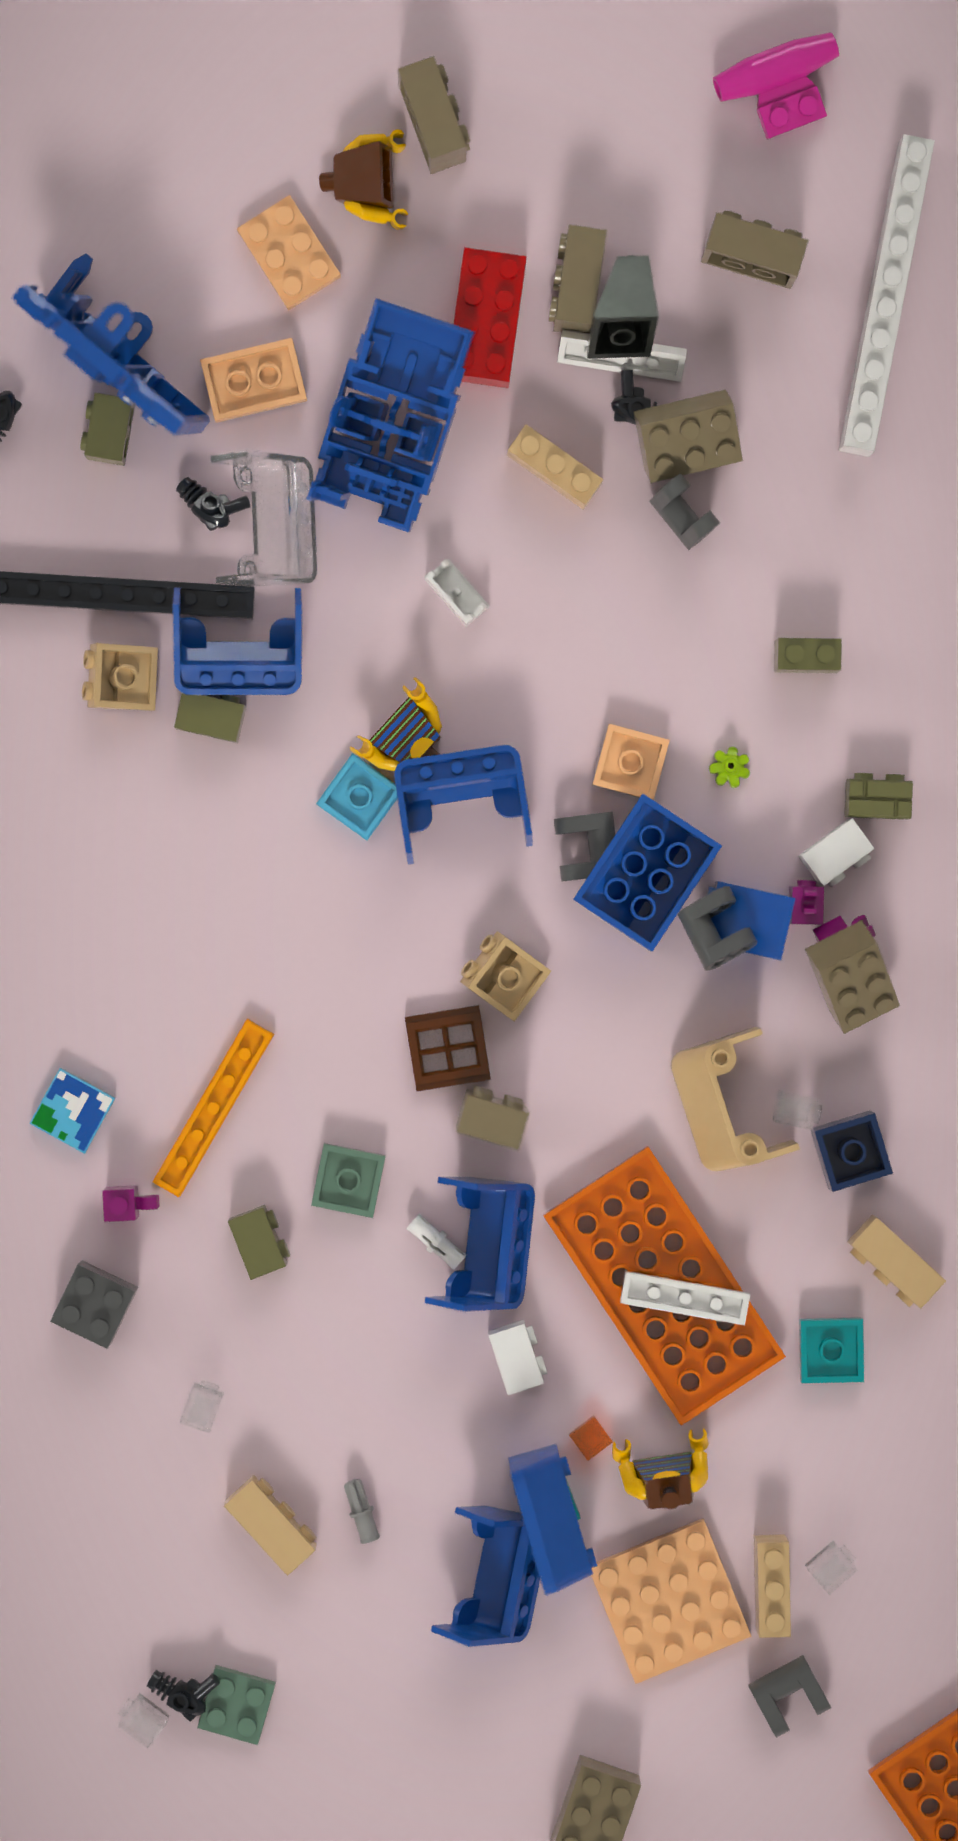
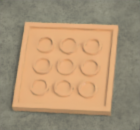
(669, 1601)

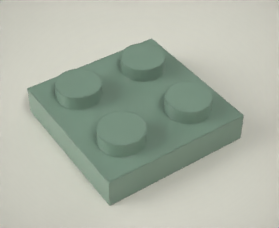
(348, 1180)
(237, 1705)

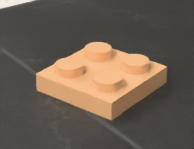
(630, 761)

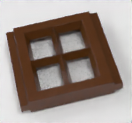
(447, 1048)

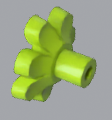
(724, 772)

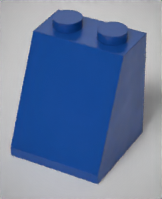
(762, 912)

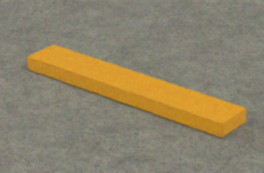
(213, 1108)

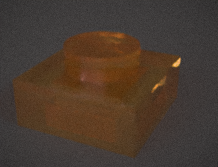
(590, 1437)

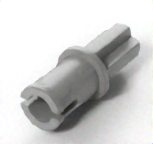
(361, 1511)

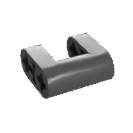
(679, 514)
(600, 833)
(703, 934)
(783, 1683)

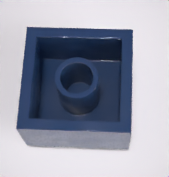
(851, 1151)

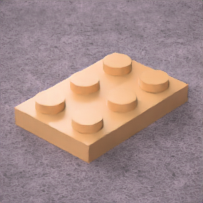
(288, 252)
(253, 380)

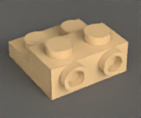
(120, 677)
(504, 975)

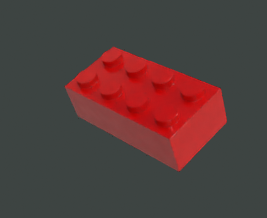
(490, 306)

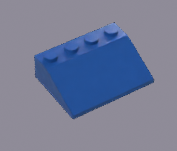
(647, 872)

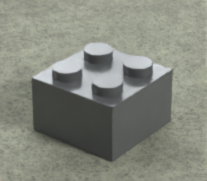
(94, 1304)

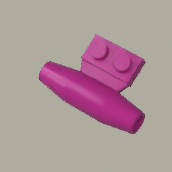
(781, 82)

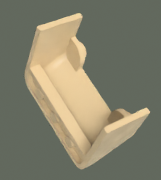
(706, 1110)

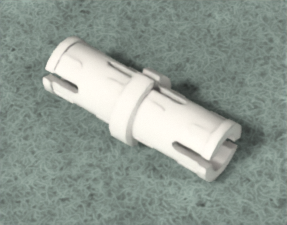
(436, 1241)

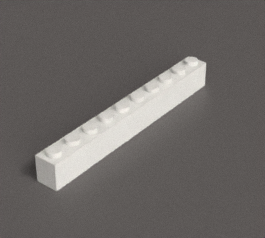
(886, 295)

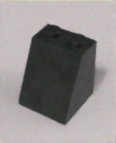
(626, 312)

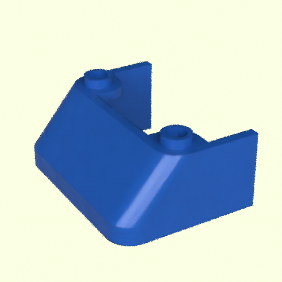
(237, 667)
(460, 777)
(495, 1245)
(550, 1518)
(503, 1586)

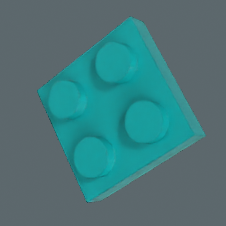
(831, 1350)

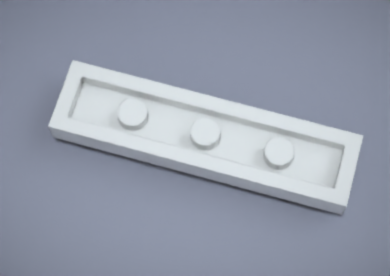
(663, 363)
(684, 1298)

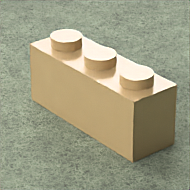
(554, 467)
(895, 1262)
(271, 1524)
(772, 1586)

